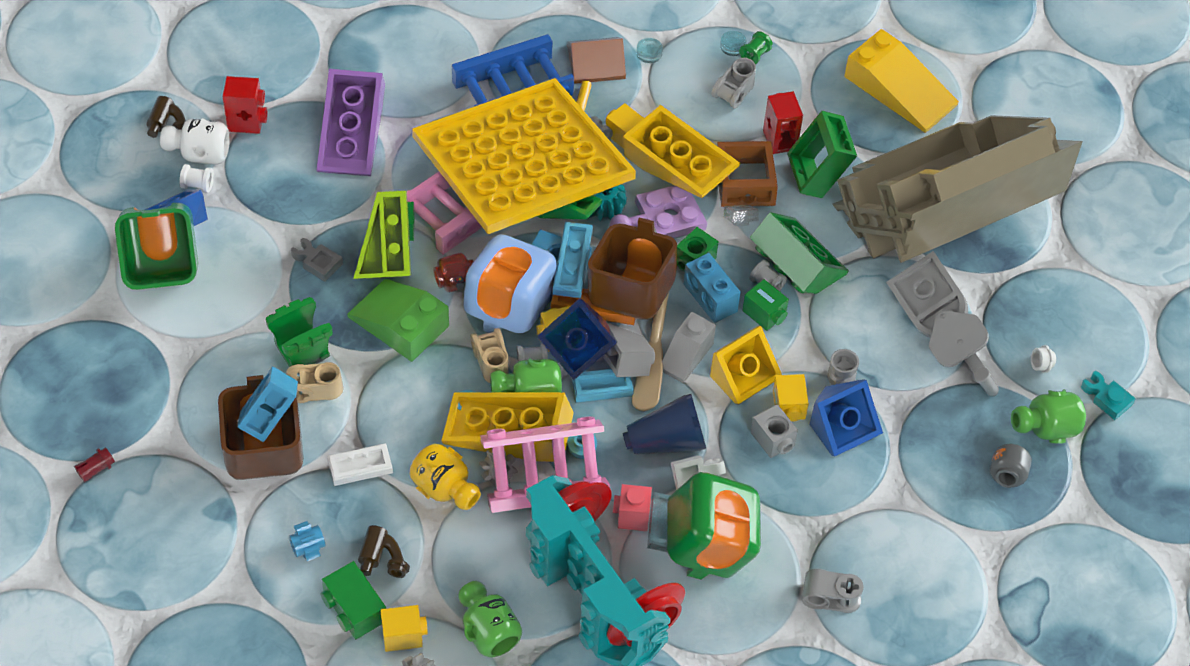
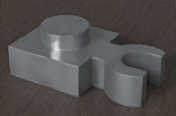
(319, 261)

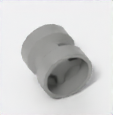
(843, 367)

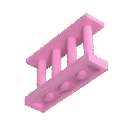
(446, 234)
(507, 499)

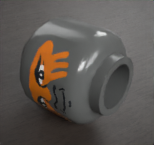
(1010, 465)

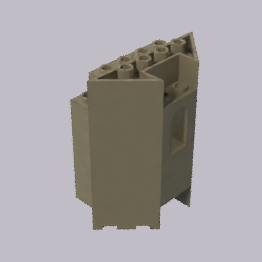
(955, 183)

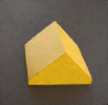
(745, 366)

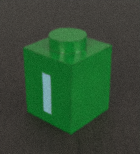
(765, 305)

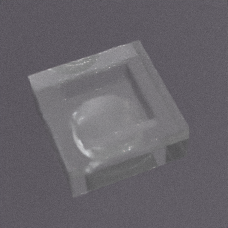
(741, 214)

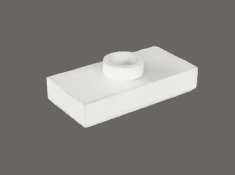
(360, 464)

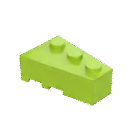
(386, 239)

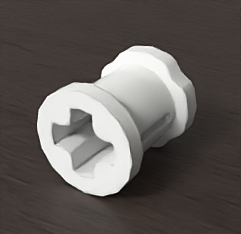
(196, 178)

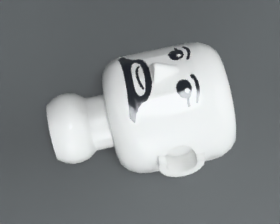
(199, 140)

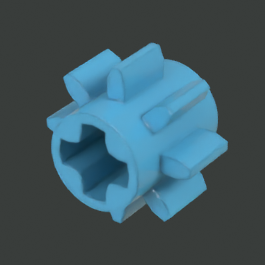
(307, 541)

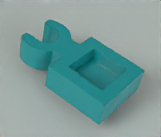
(1109, 398)

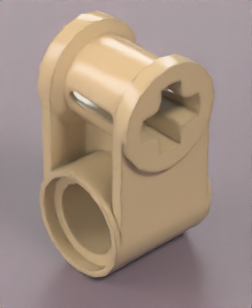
(490, 352)
(313, 381)

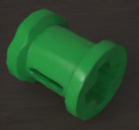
(756, 47)

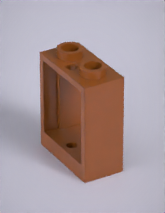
(761, 191)

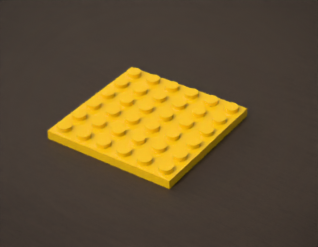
(522, 155)

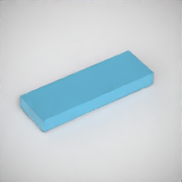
(572, 260)

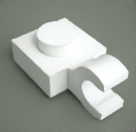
(687, 467)

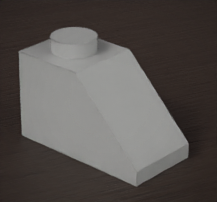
(688, 347)
(631, 354)

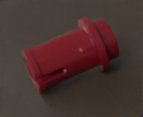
(94, 464)

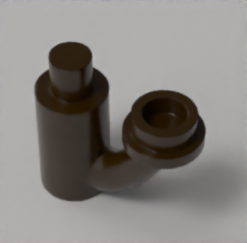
(159, 116)
(372, 549)

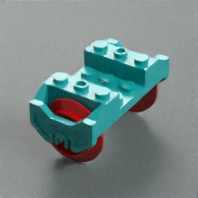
(617, 618)

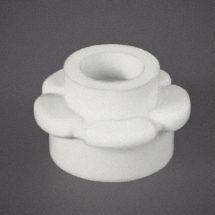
(1043, 359)

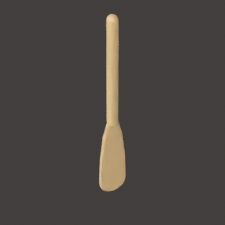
(648, 388)

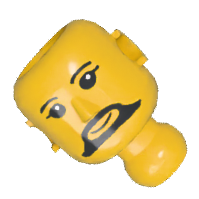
(443, 476)

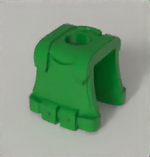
(295, 333)

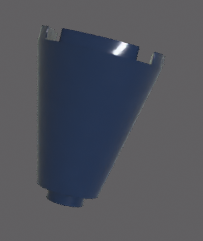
(667, 429)

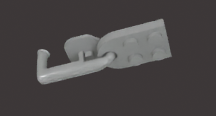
(942, 315)

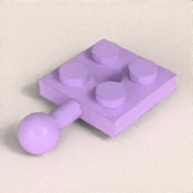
(655, 202)

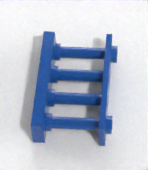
(506, 60)

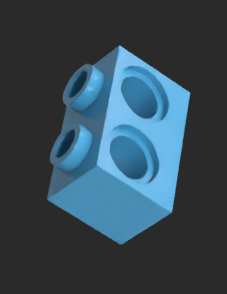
(711, 287)
(267, 404)

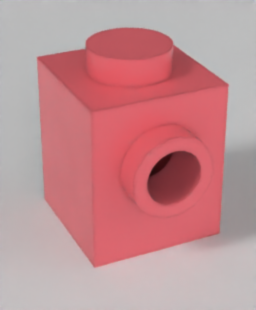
(633, 507)

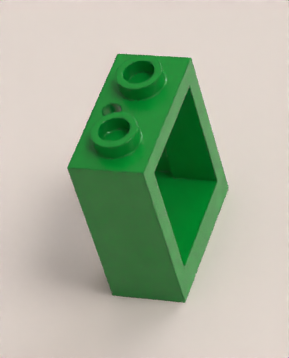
(826, 131)

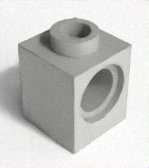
(774, 421)

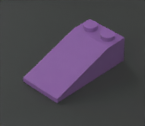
(351, 122)

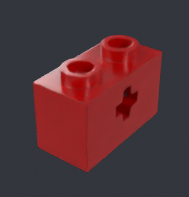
(244, 104)
(782, 121)

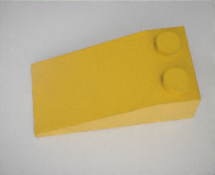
(899, 81)
(677, 153)
(505, 411)

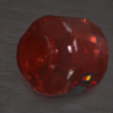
(452, 272)

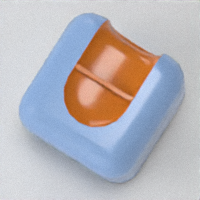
(509, 284)

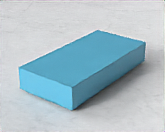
(601, 386)

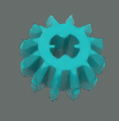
(612, 202)

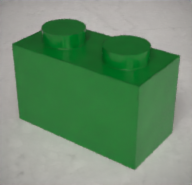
(353, 600)

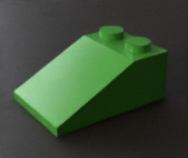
(402, 317)

